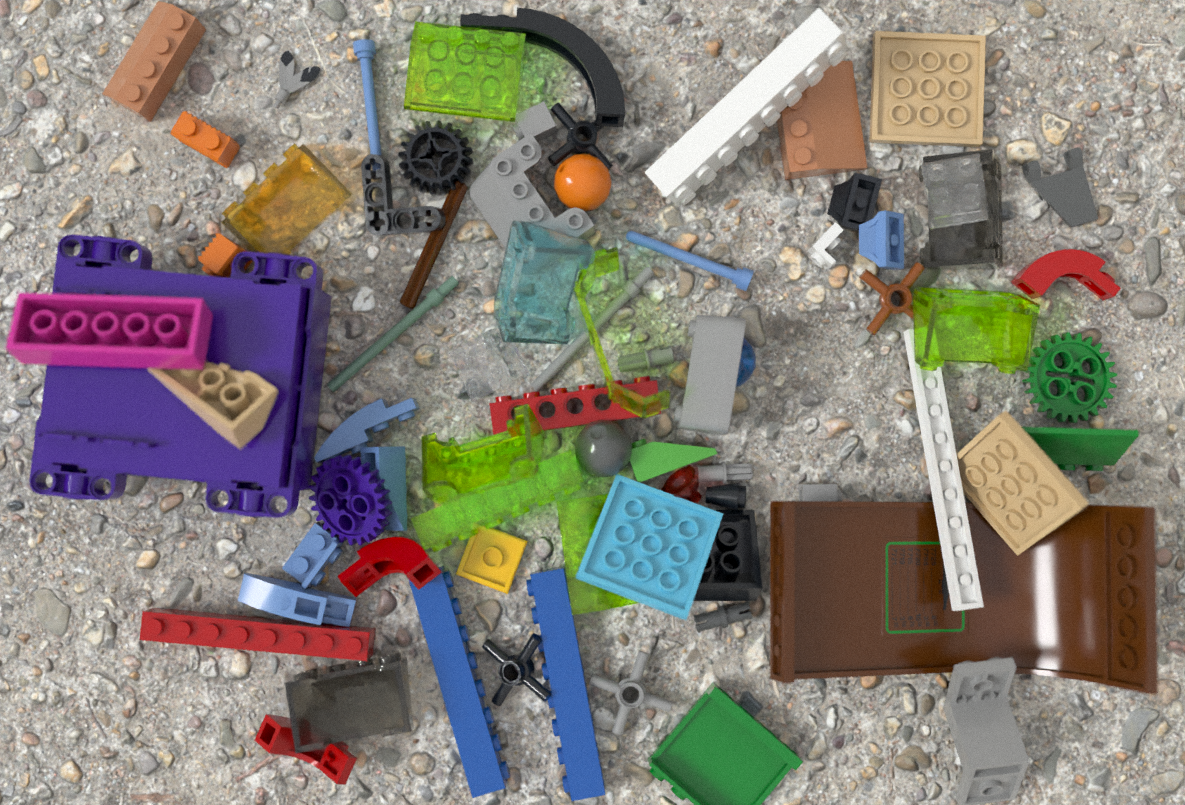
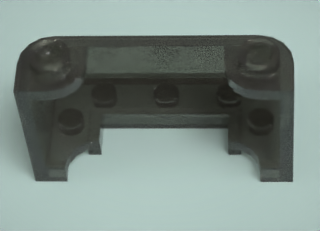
(975, 243)

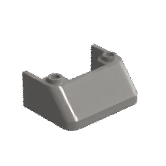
(711, 374)

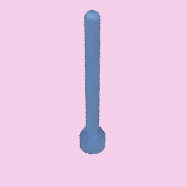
(365, 52)
(739, 277)

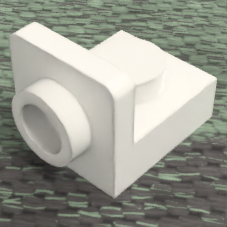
(826, 241)

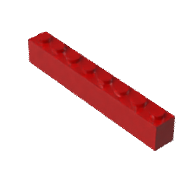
(257, 634)

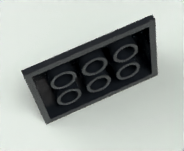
(733, 562)

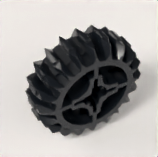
(446, 157)

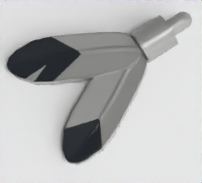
(292, 83)

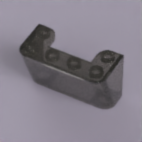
(350, 702)

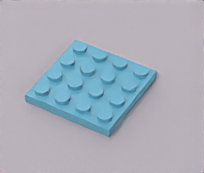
(650, 547)

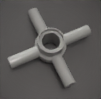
(627, 704)

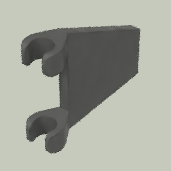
(1067, 191)

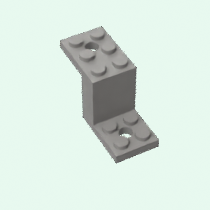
(985, 731)

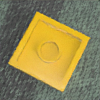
(492, 558)

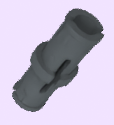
(722, 616)

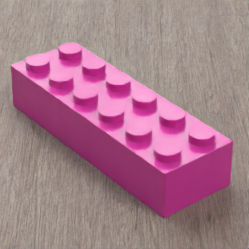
(110, 331)

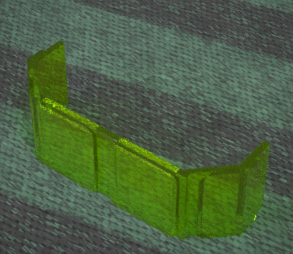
(606, 262)

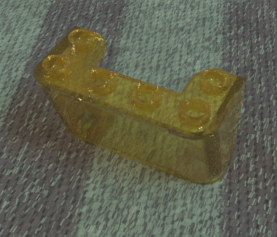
(285, 203)

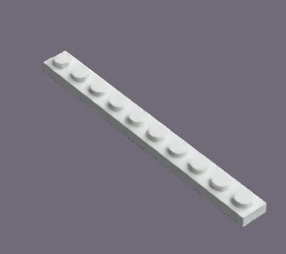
(945, 484)

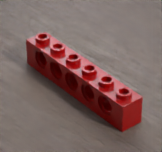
(504, 406)

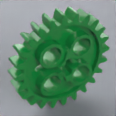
(1065, 402)

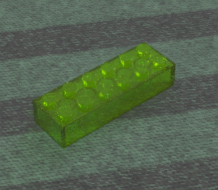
(487, 508)

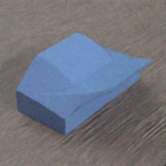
(883, 240)

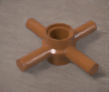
(885, 296)

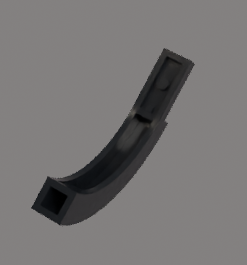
(573, 46)

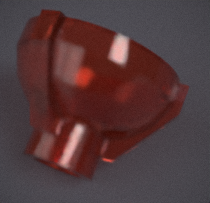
(684, 484)

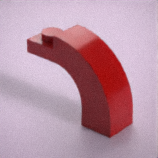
(1071, 263)
(389, 557)
(277, 738)

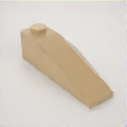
(224, 398)

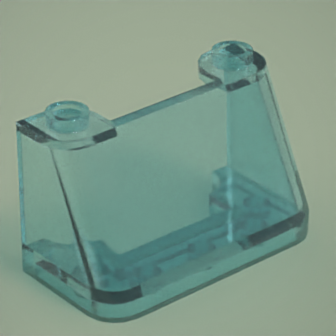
(538, 284)

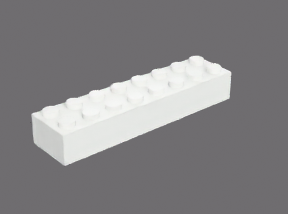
(749, 108)

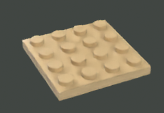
(927, 89)
(1016, 484)

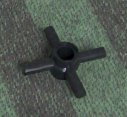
(573, 143)
(524, 666)

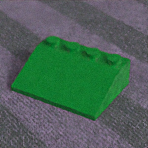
(1082, 446)

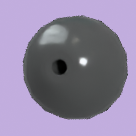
(603, 448)

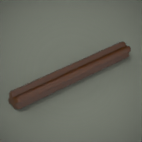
(432, 247)

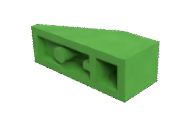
(659, 458)

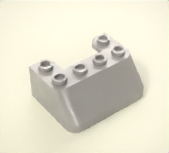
(507, 195)

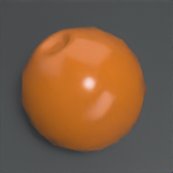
(582, 182)

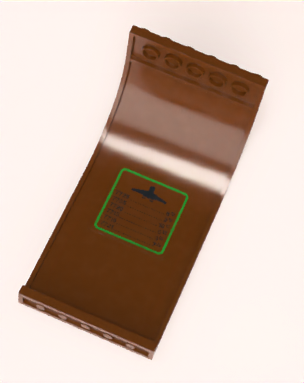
(869, 595)

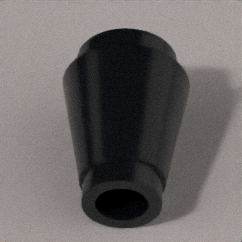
(728, 496)

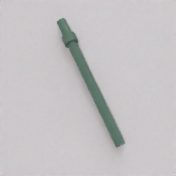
(434, 298)

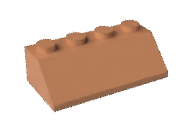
(155, 60)

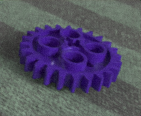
(350, 499)

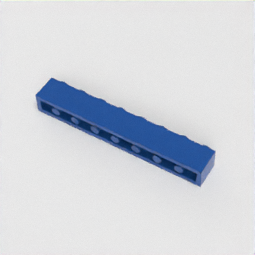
(567, 684)
(460, 686)

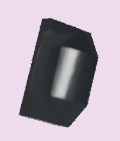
(854, 201)

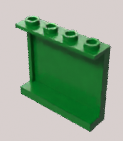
(722, 754)

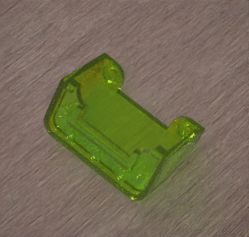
(973, 328)
(484, 464)

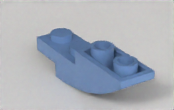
(355, 431)
(295, 602)

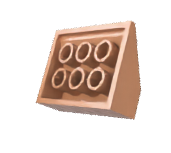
(823, 128)

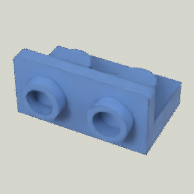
(313, 556)

